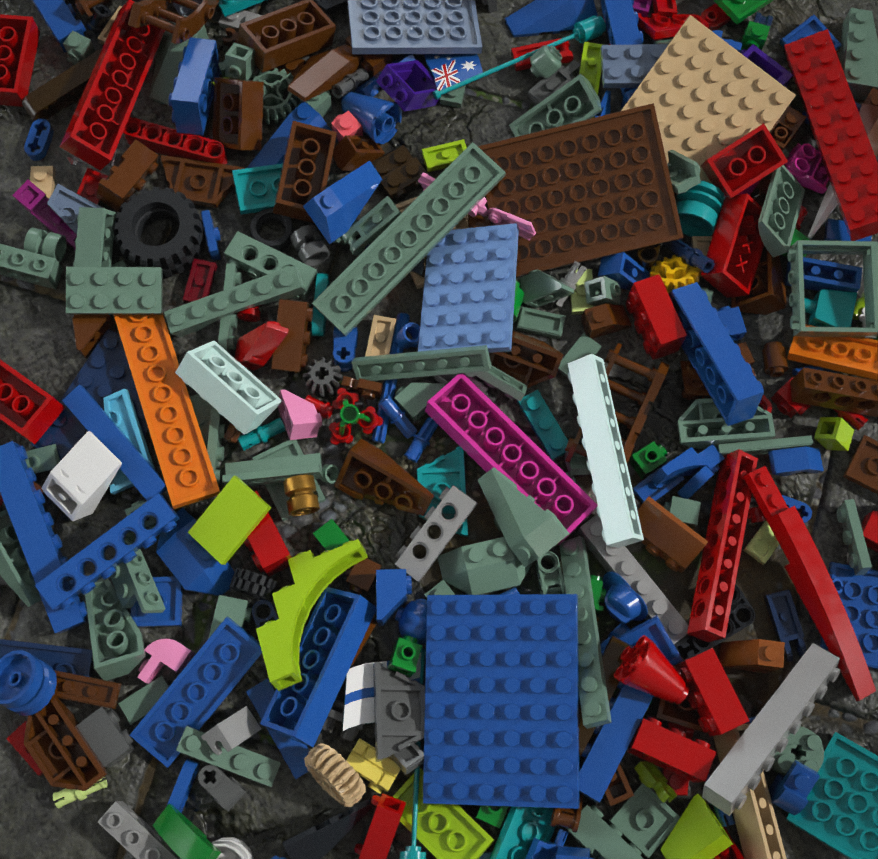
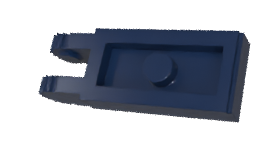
(786, 622)

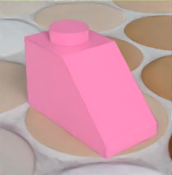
(299, 416)

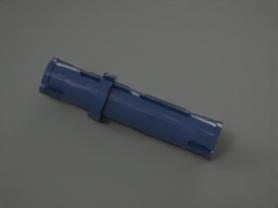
(693, 256)

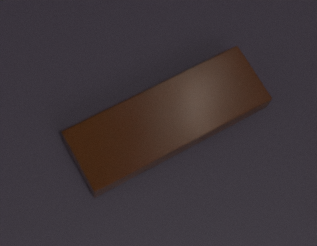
(87, 689)

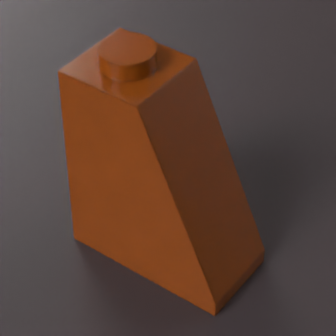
(752, 655)

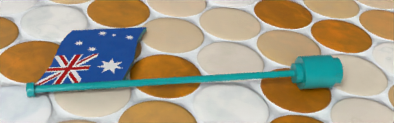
(461, 69)

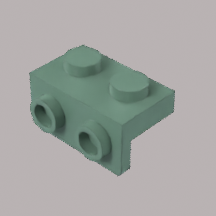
(683, 172)

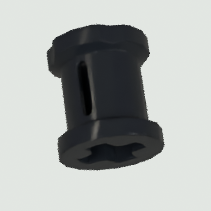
(98, 19)

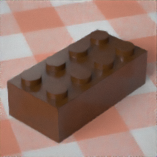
(287, 34)
(303, 169)

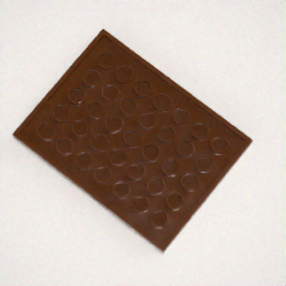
(587, 189)

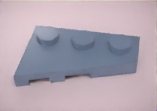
(66, 205)

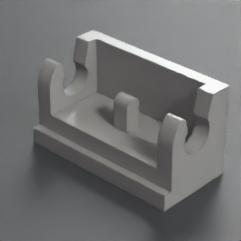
(232, 731)

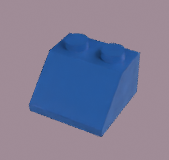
(391, 592)

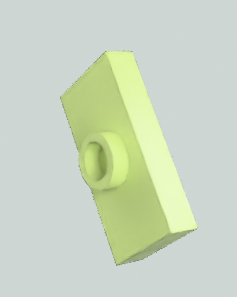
(578, 299)
(762, 544)

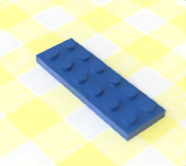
(197, 690)

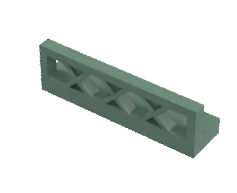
(274, 469)

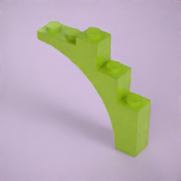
(293, 603)

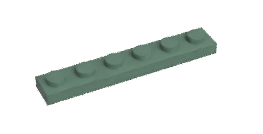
(422, 363)

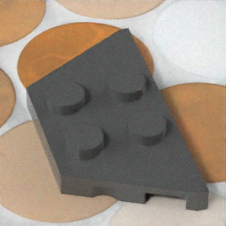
(397, 711)

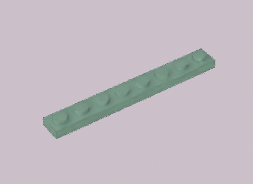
(591, 673)

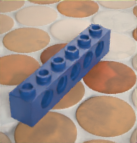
(53, 585)

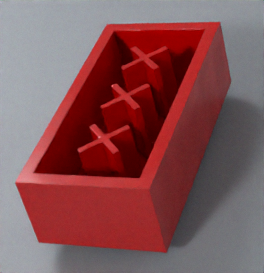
(735, 246)

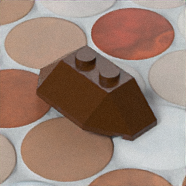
(528, 361)
(61, 748)

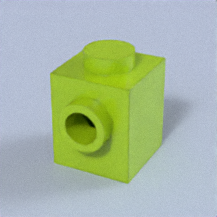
(834, 433)

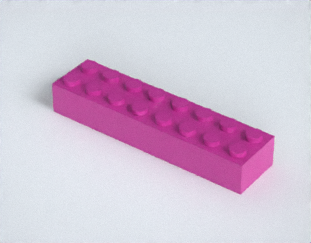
(499, 443)

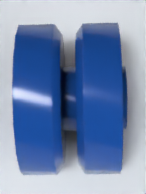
(25, 683)

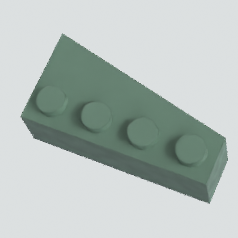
(601, 838)

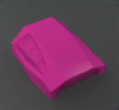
(808, 167)

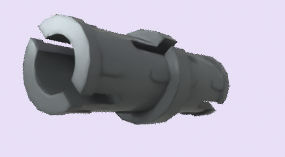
(350, 82)

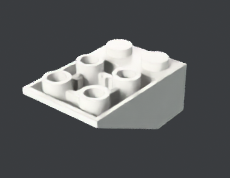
(82, 477)

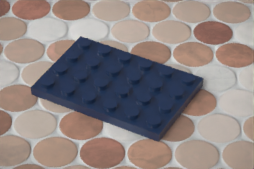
(101, 376)

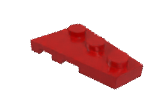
(663, 27)

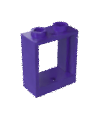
(768, 65)
(413, 73)

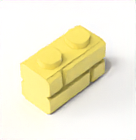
(380, 774)

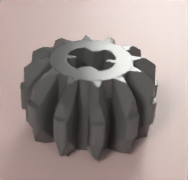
(315, 372)

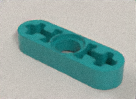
(318, 319)

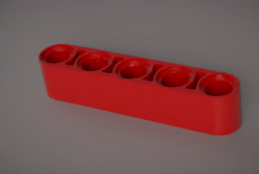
(167, 136)

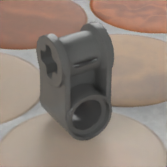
(225, 790)

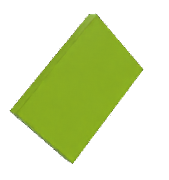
(229, 520)

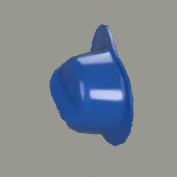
(621, 600)

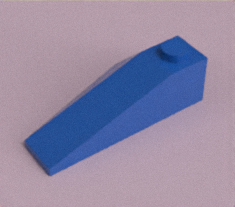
(342, 202)

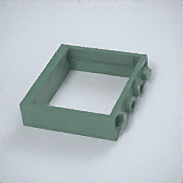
(869, 250)

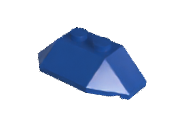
(190, 561)

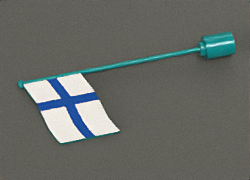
(360, 710)

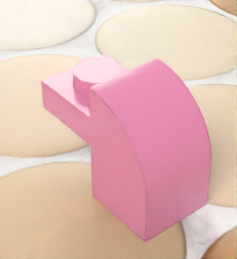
(164, 652)

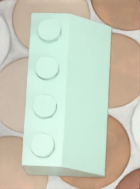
(227, 386)

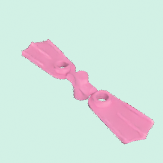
(495, 215)

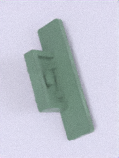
(135, 583)

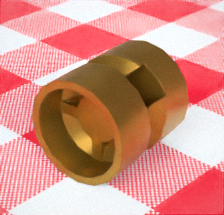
(300, 490)

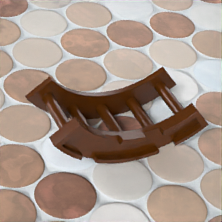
(151, 11)
(634, 424)

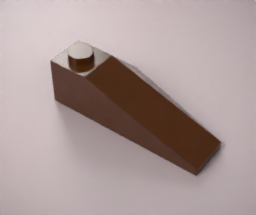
(377, 477)

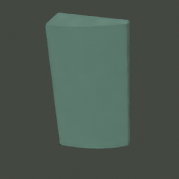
(780, 211)

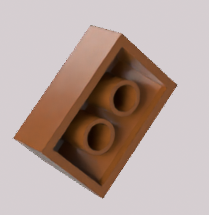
(668, 536)

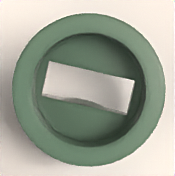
(332, 470)

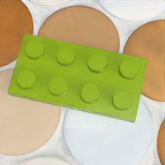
(443, 827)

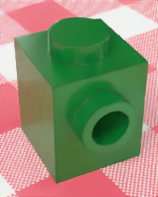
(492, 814)

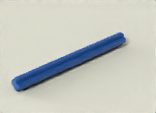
(389, 386)

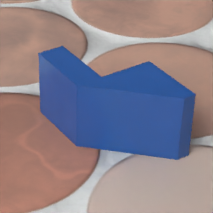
(795, 460)

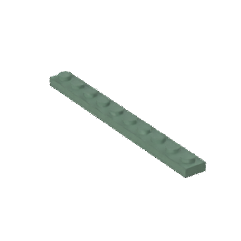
(227, 341)

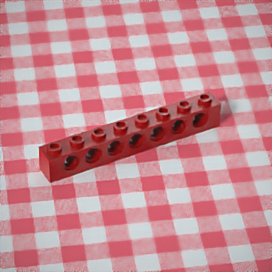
(723, 551)

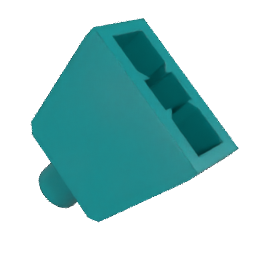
(831, 308)

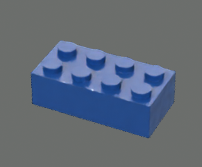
(194, 86)

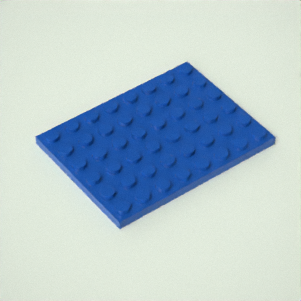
(502, 701)

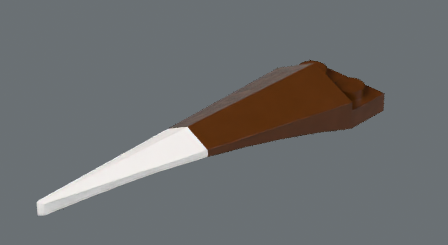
(869, 117)

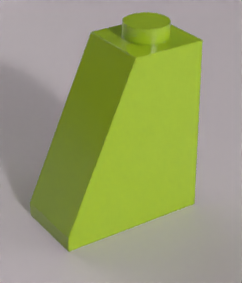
(696, 834)

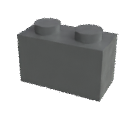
(106, 736)

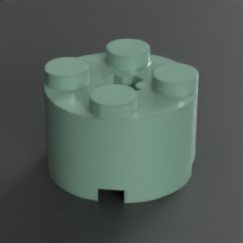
(808, 749)

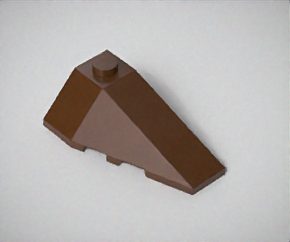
(324, 71)
(767, 290)

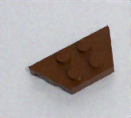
(199, 180)

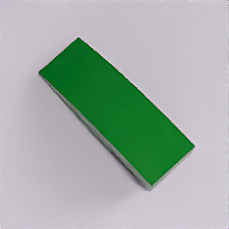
(184, 836)

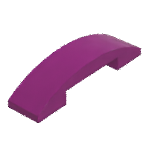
(35, 202)

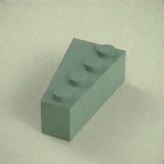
(859, 52)

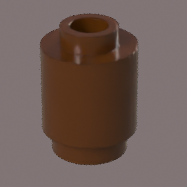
(774, 359)

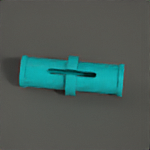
(262, 434)

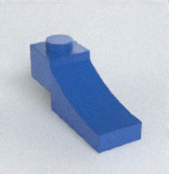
(689, 464)

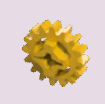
(675, 272)

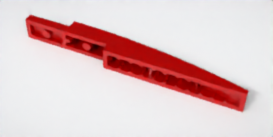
(812, 582)

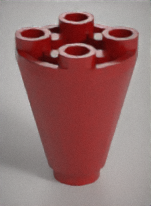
(651, 672)

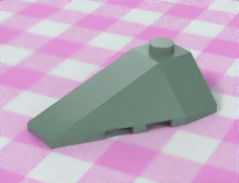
(113, 633)

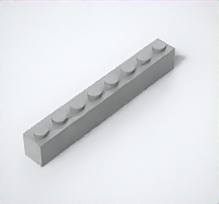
(770, 730)

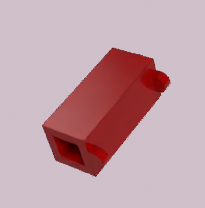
(382, 827)

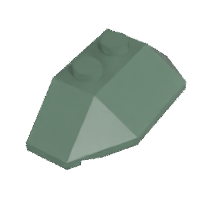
(705, 426)
(482, 567)

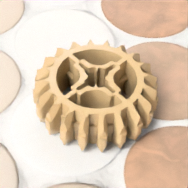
(335, 775)

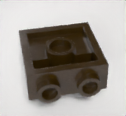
(399, 173)

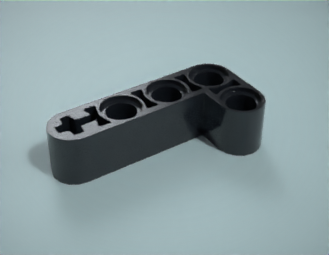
(739, 603)

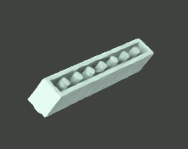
(604, 452)

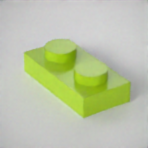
(442, 155)

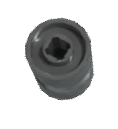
(309, 245)

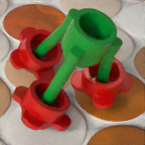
(350, 415)

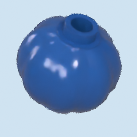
(413, 620)

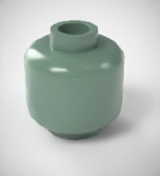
(545, 61)

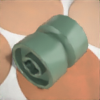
(45, 243)

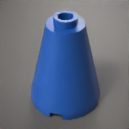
(374, 114)

